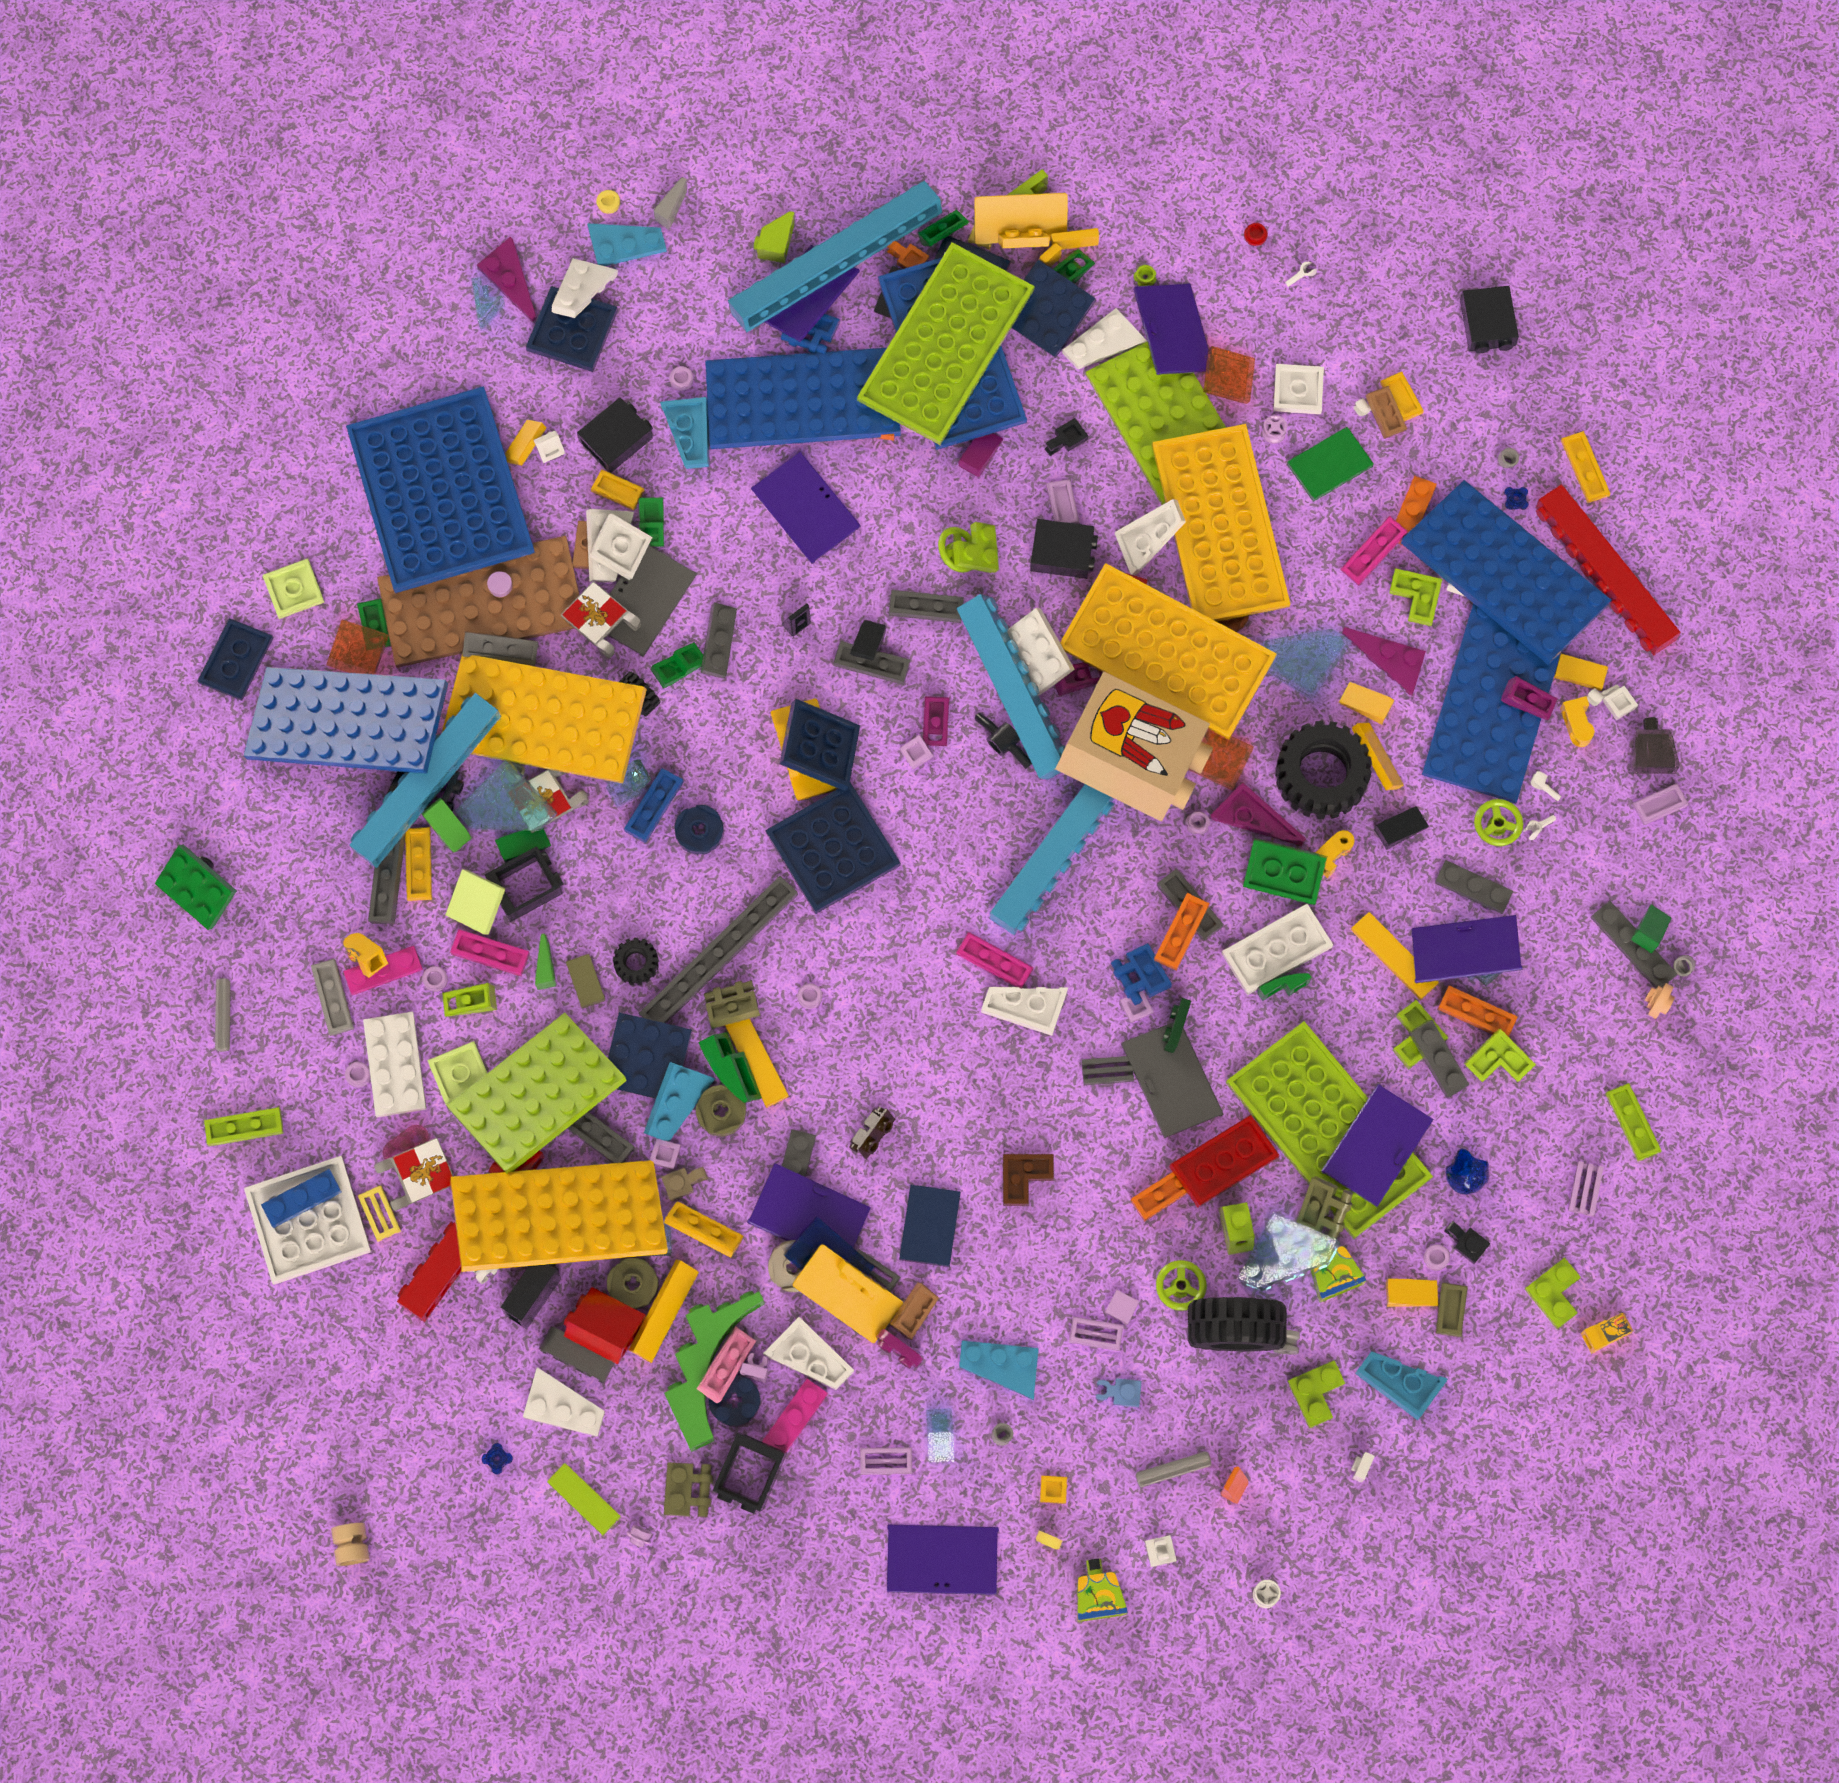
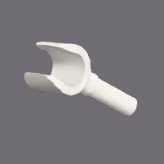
(1301, 273)
(1362, 407)
(1595, 697)
(1538, 781)
(1536, 826)

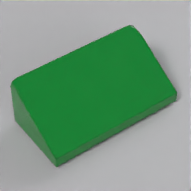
(942, 228)

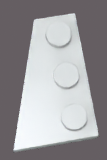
(579, 285)
(1104, 339)
(595, 521)
(1148, 534)
(1026, 1007)
(810, 1355)
(561, 1406)

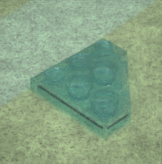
(1307, 659)
(506, 803)
(1286, 1253)

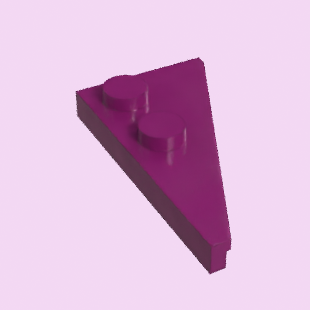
(505, 272)
(1396, 659)
(1250, 812)

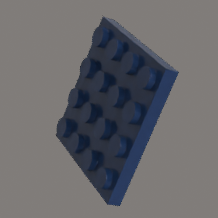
(832, 848)

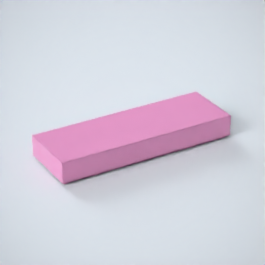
(726, 1365)

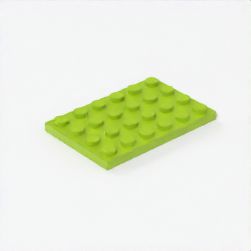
(536, 1093)

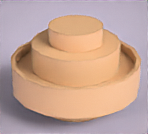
(1659, 1000)

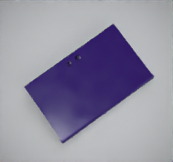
(804, 314)
(1178, 333)
(809, 515)
(1451, 953)
(1379, 1136)
(791, 1205)
(942, 1555)

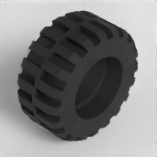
(1329, 740)
(1237, 1324)

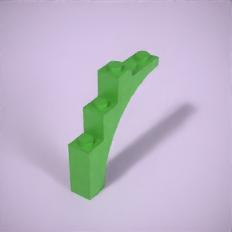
(710, 1331)

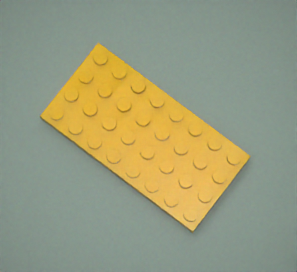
(1227, 533)
(1167, 650)
(552, 717)
(558, 1215)

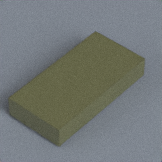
(585, 981)
(1451, 1309)

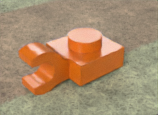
(907, 256)

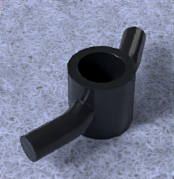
(1003, 739)

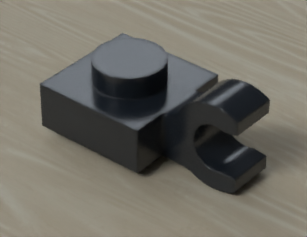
(1068, 436)
(1469, 1244)

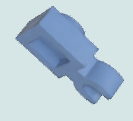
(1124, 1392)

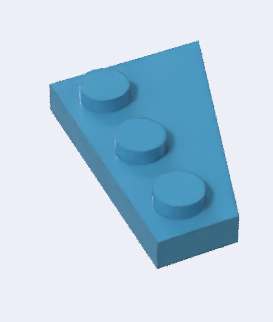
(624, 243)
(690, 429)
(675, 1100)
(1002, 1364)
(1403, 1385)

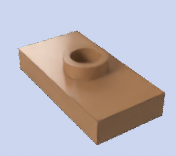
(1386, 412)
(580, 557)
(914, 1311)

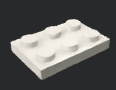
(1040, 650)

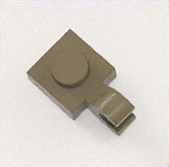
(680, 1183)

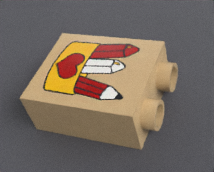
(1136, 748)

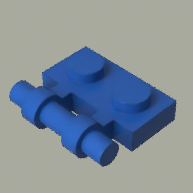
(823, 330)
(1149, 972)

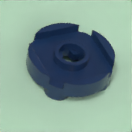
(693, 817)
(746, 1409)

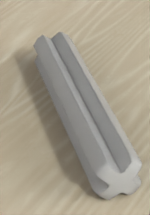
(222, 1015)
(1173, 1469)

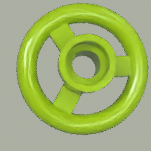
(946, 552)
(1494, 830)
(1173, 1290)

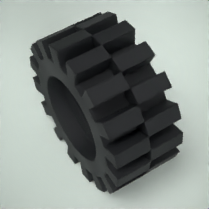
(651, 699)
(632, 947)

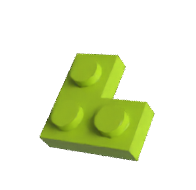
(979, 554)
(1423, 591)
(1411, 1018)
(1499, 1051)
(1548, 1290)
(1309, 1392)

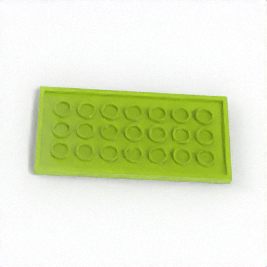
(945, 343)
(1151, 406)
(1306, 1109)

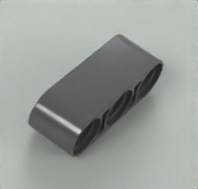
(575, 1355)

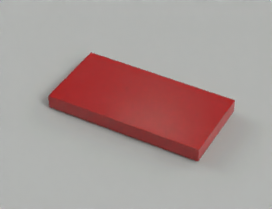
(1224, 1161)

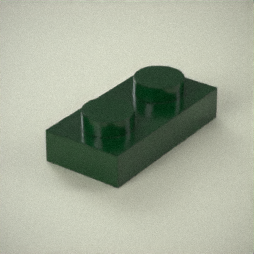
(1173, 1034)

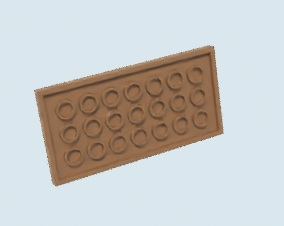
(433, 617)

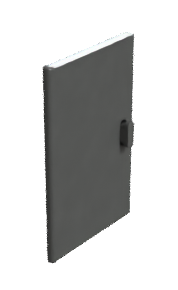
(651, 597)
(1177, 1079)

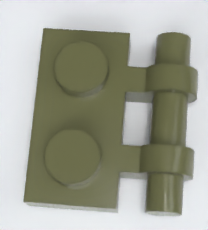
(734, 1008)
(1317, 1205)
(679, 1489)

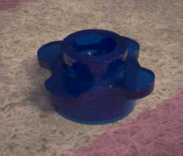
(1514, 504)
(489, 1458)

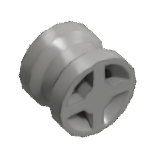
(1291, 1343)

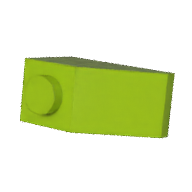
(775, 238)

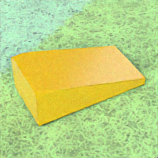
(1367, 702)
(1411, 1292)

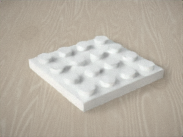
(314, 1238)

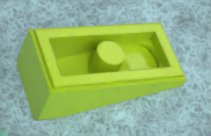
(470, 1000)

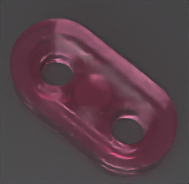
(404, 1140)

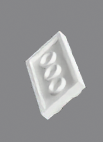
(1277, 949)
(394, 1064)

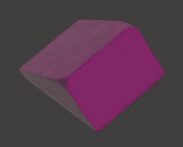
(980, 453)
(1077, 679)
(1528, 698)
(936, 719)

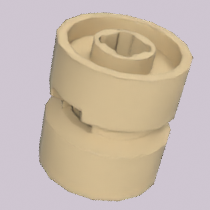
(350, 1544)

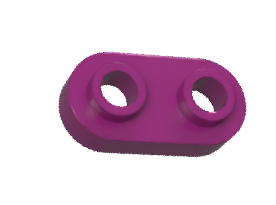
(889, 1343)

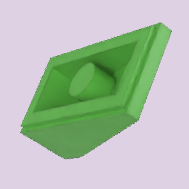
(446, 825)
(545, 973)

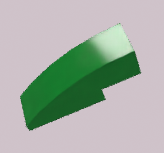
(730, 1067)

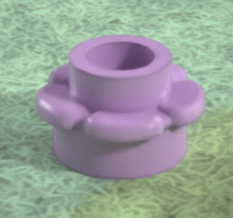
(1200, 817)
(639, 1536)

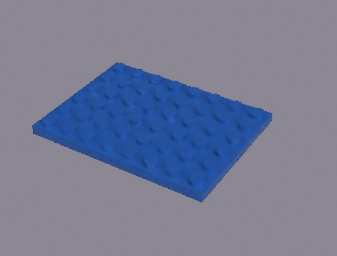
(439, 489)

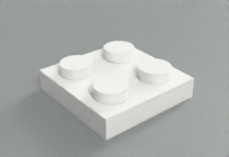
(1298, 389)
(620, 546)

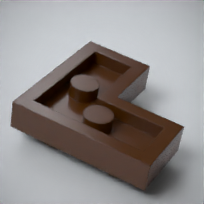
(1019, 1170)

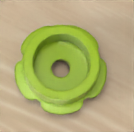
(1149, 272)

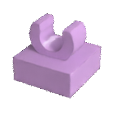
(753, 1371)

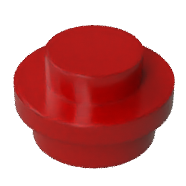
(1255, 234)

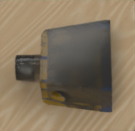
(1653, 750)

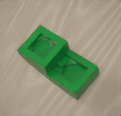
(652, 519)
(678, 665)
(1289, 983)

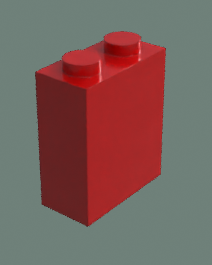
(603, 1325)

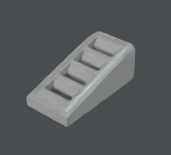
(669, 206)

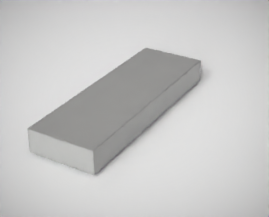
(332, 997)

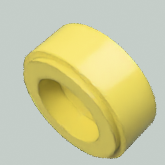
(608, 201)
(1048, 1540)

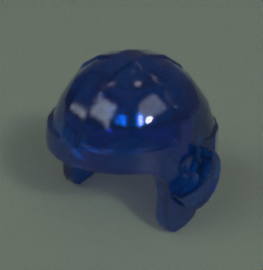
(1467, 1173)

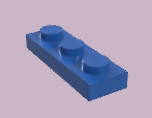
(653, 805)
(301, 1198)

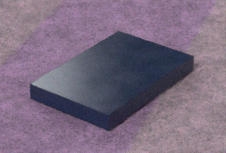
(235, 659)
(930, 1225)

